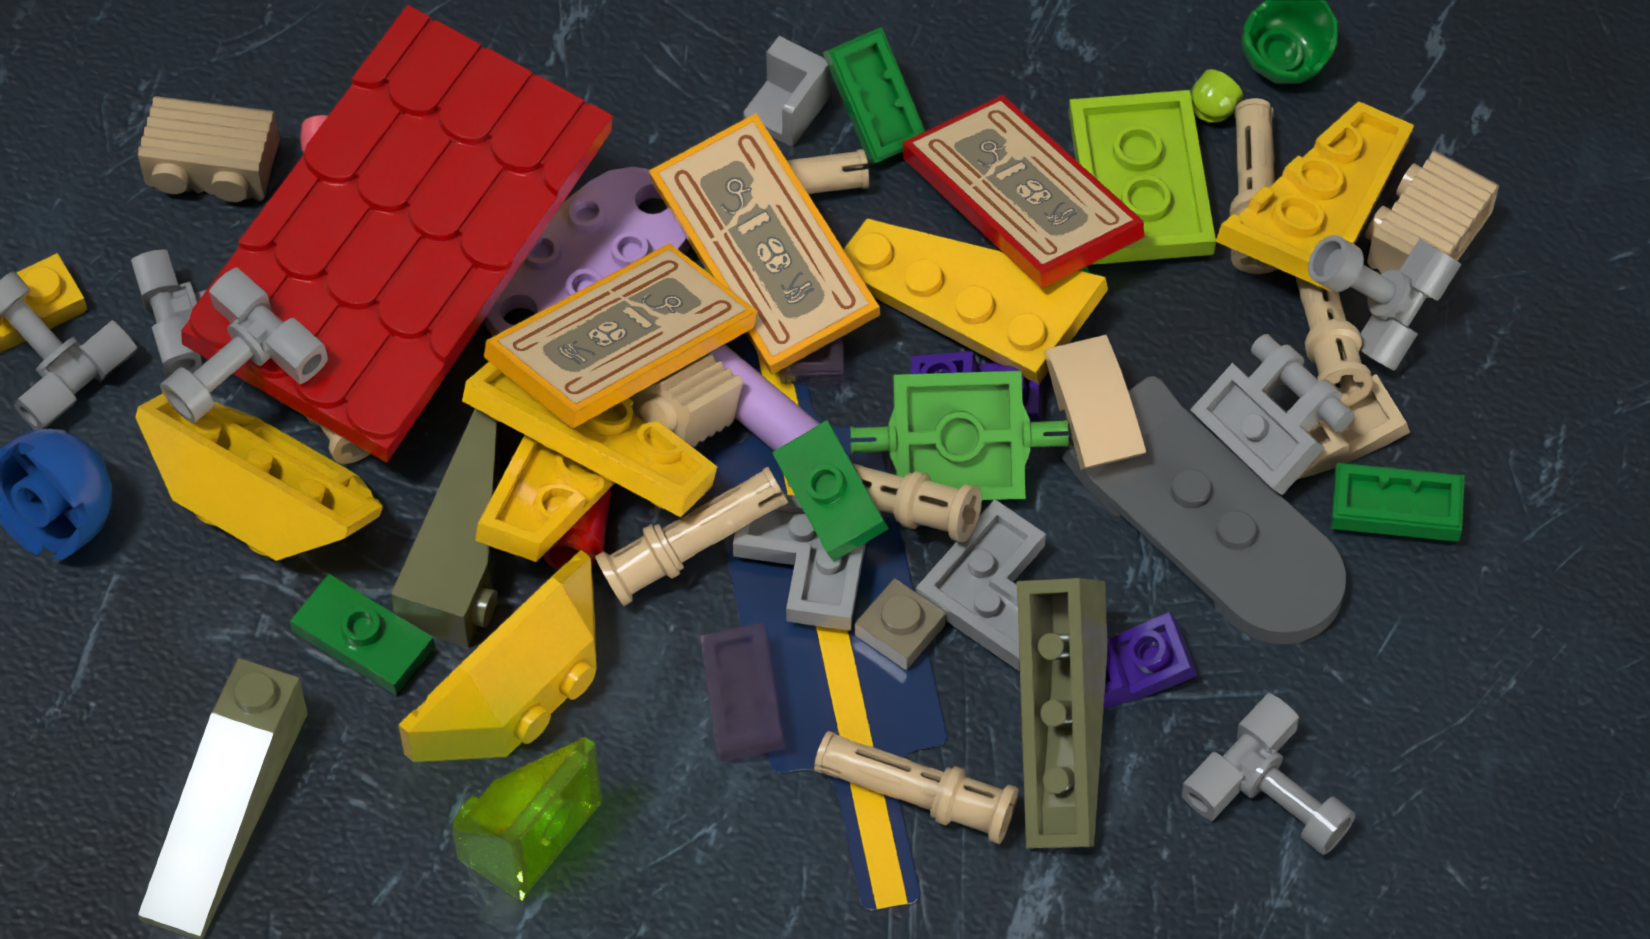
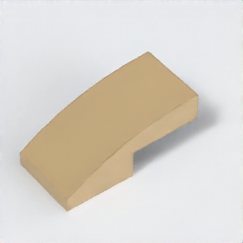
(1095, 401)
(1373, 427)

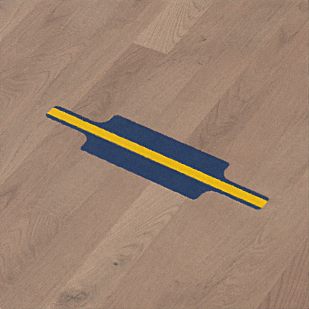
(834, 678)

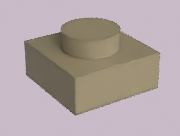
(900, 624)

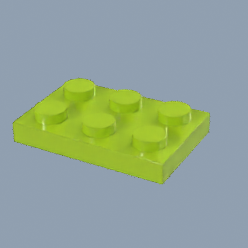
(1152, 162)

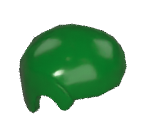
(1289, 39)

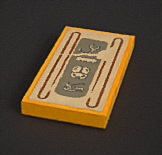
(765, 242)
(620, 335)

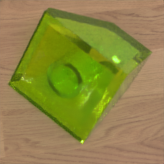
(528, 817)

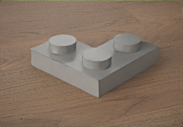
(978, 576)
(820, 589)

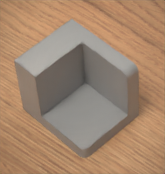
(794, 91)

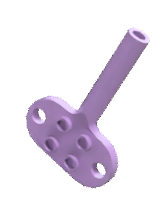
(600, 234)

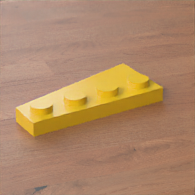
(1321, 192)
(973, 294)
(612, 444)
(538, 501)

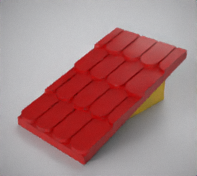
(406, 224)

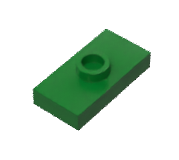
(874, 94)
(830, 490)
(1397, 502)
(362, 634)

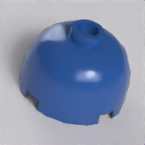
(53, 491)

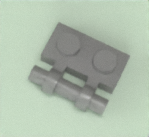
(1257, 427)

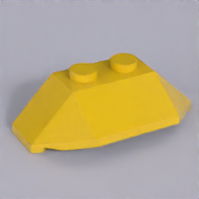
(254, 479)
(514, 677)

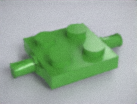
(961, 431)

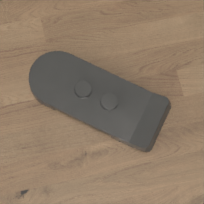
(1220, 523)

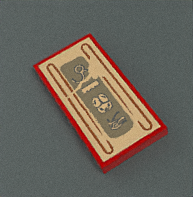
(1023, 191)

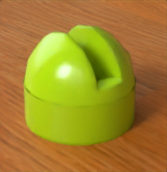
(1215, 96)

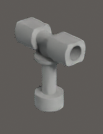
(1391, 296)
(170, 306)
(255, 337)
(65, 365)
(1253, 767)

